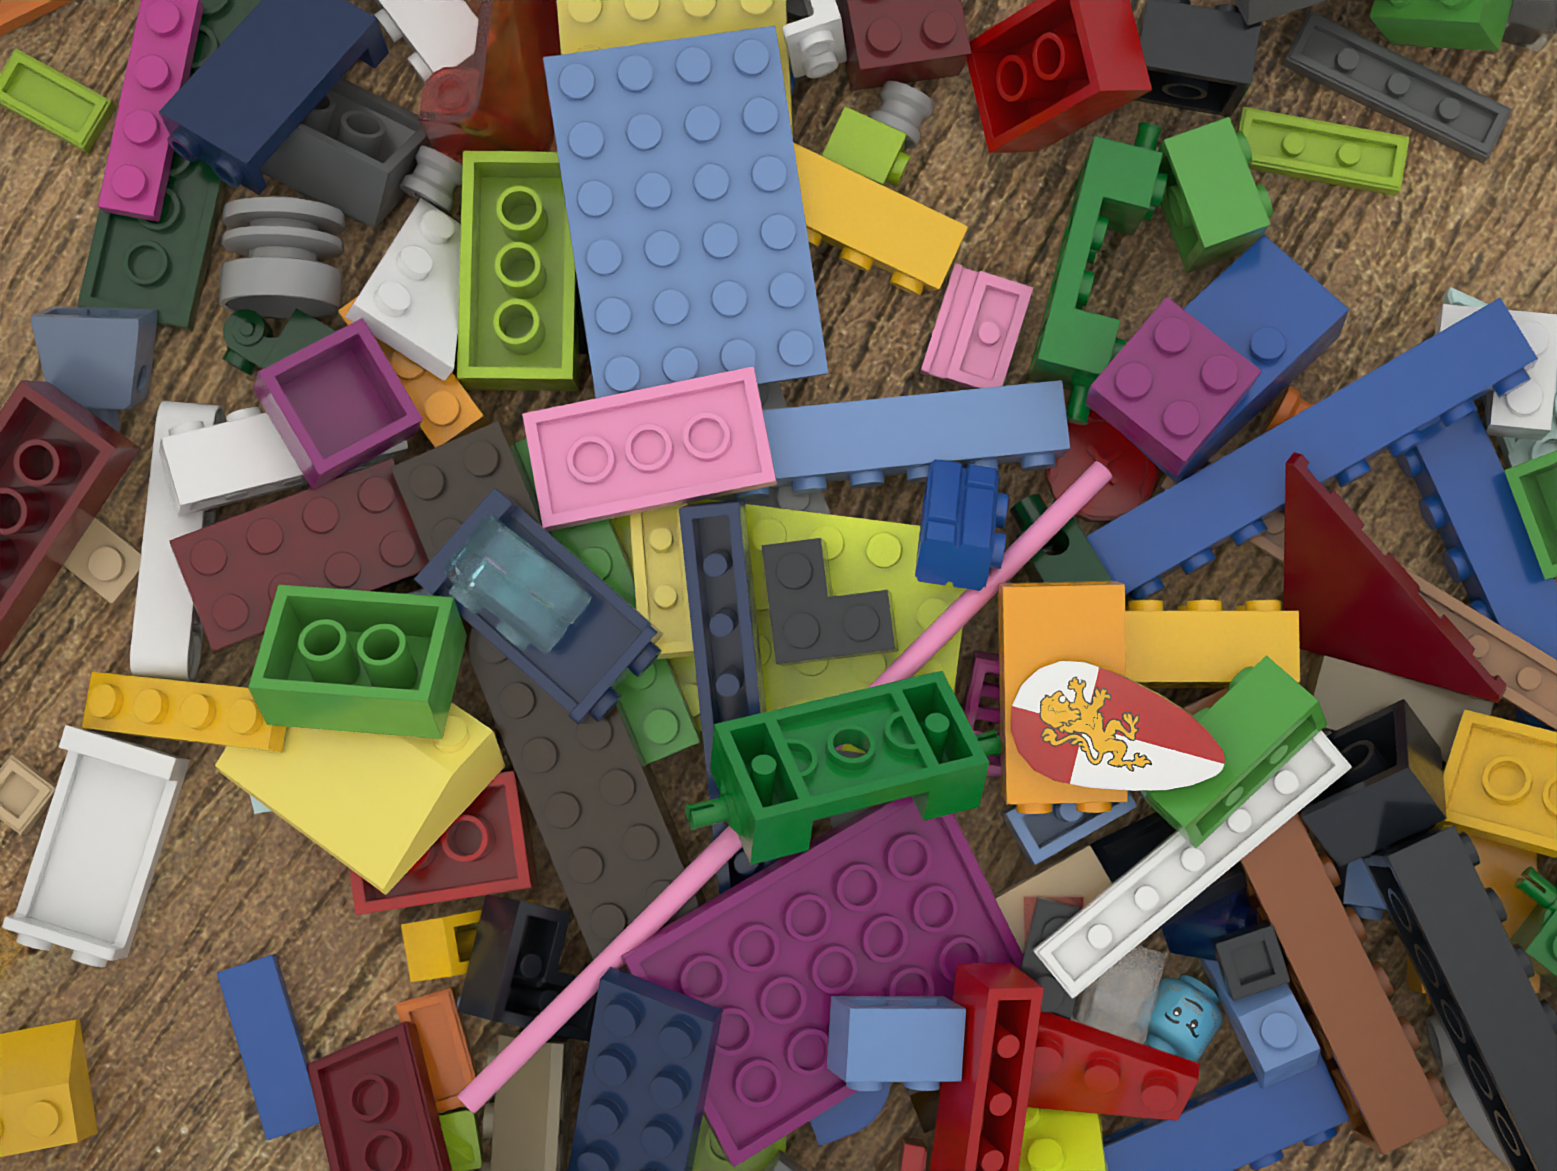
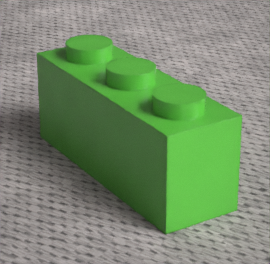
(1260, 727)

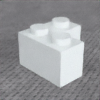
(1529, 409)

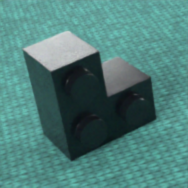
(811, 621)
(517, 964)

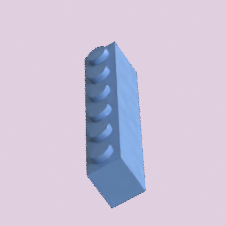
(907, 433)

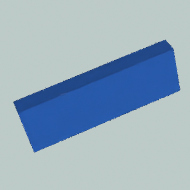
(270, 1045)

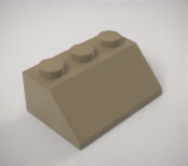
(531, 1109)

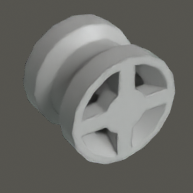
(904, 110)
(433, 179)

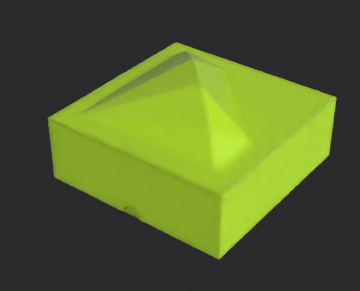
(462, 1139)

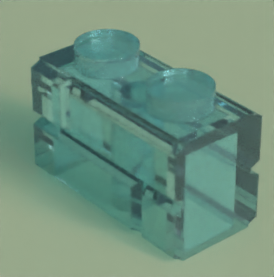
(516, 585)

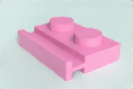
(976, 329)

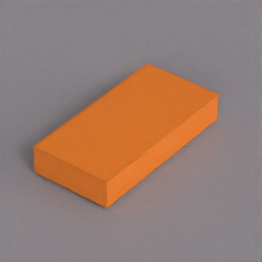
(442, 1043)

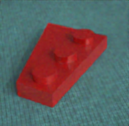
(1106, 1073)

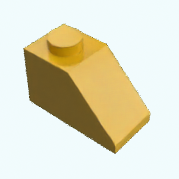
(440, 945)

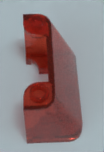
(505, 94)

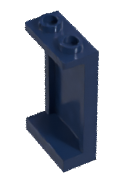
(267, 83)
(593, 652)

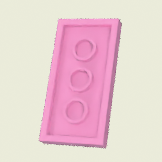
(649, 449)

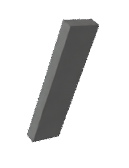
(1397, 87)

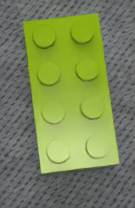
(516, 275)

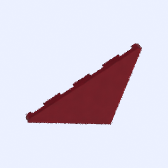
(1364, 602)

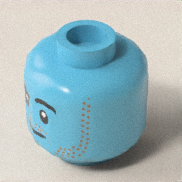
(1184, 1017)

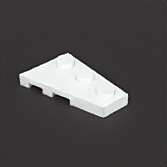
(415, 291)

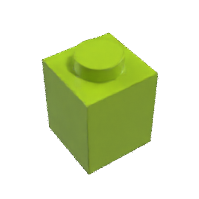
(868, 148)

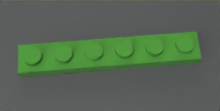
(655, 699)

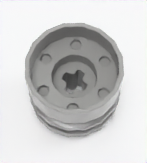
(282, 249)

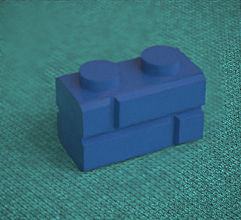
(960, 524)

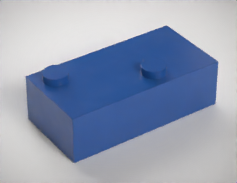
(1273, 319)

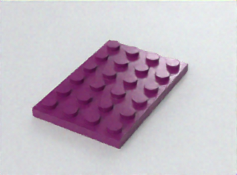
(860, 913)

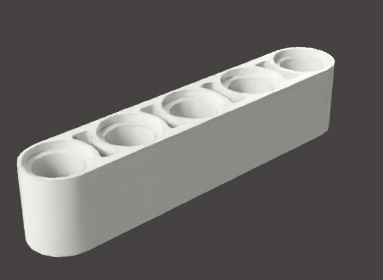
(165, 623)

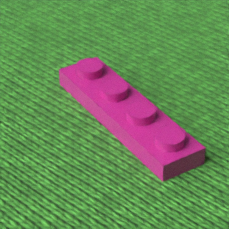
(155, 71)

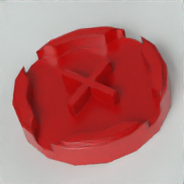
(1130, 469)

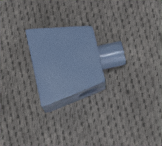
(98, 355)

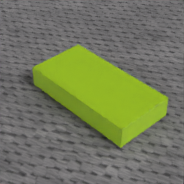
(53, 101)

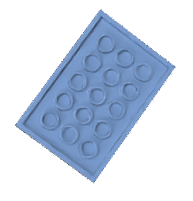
(685, 211)

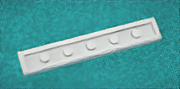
(1179, 872)

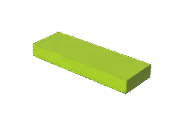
(1324, 151)

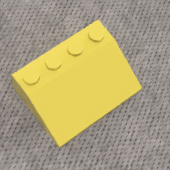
(371, 795)

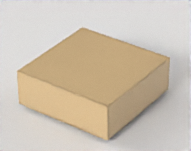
(23, 794)

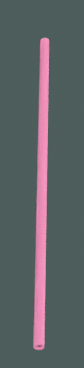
(728, 842)

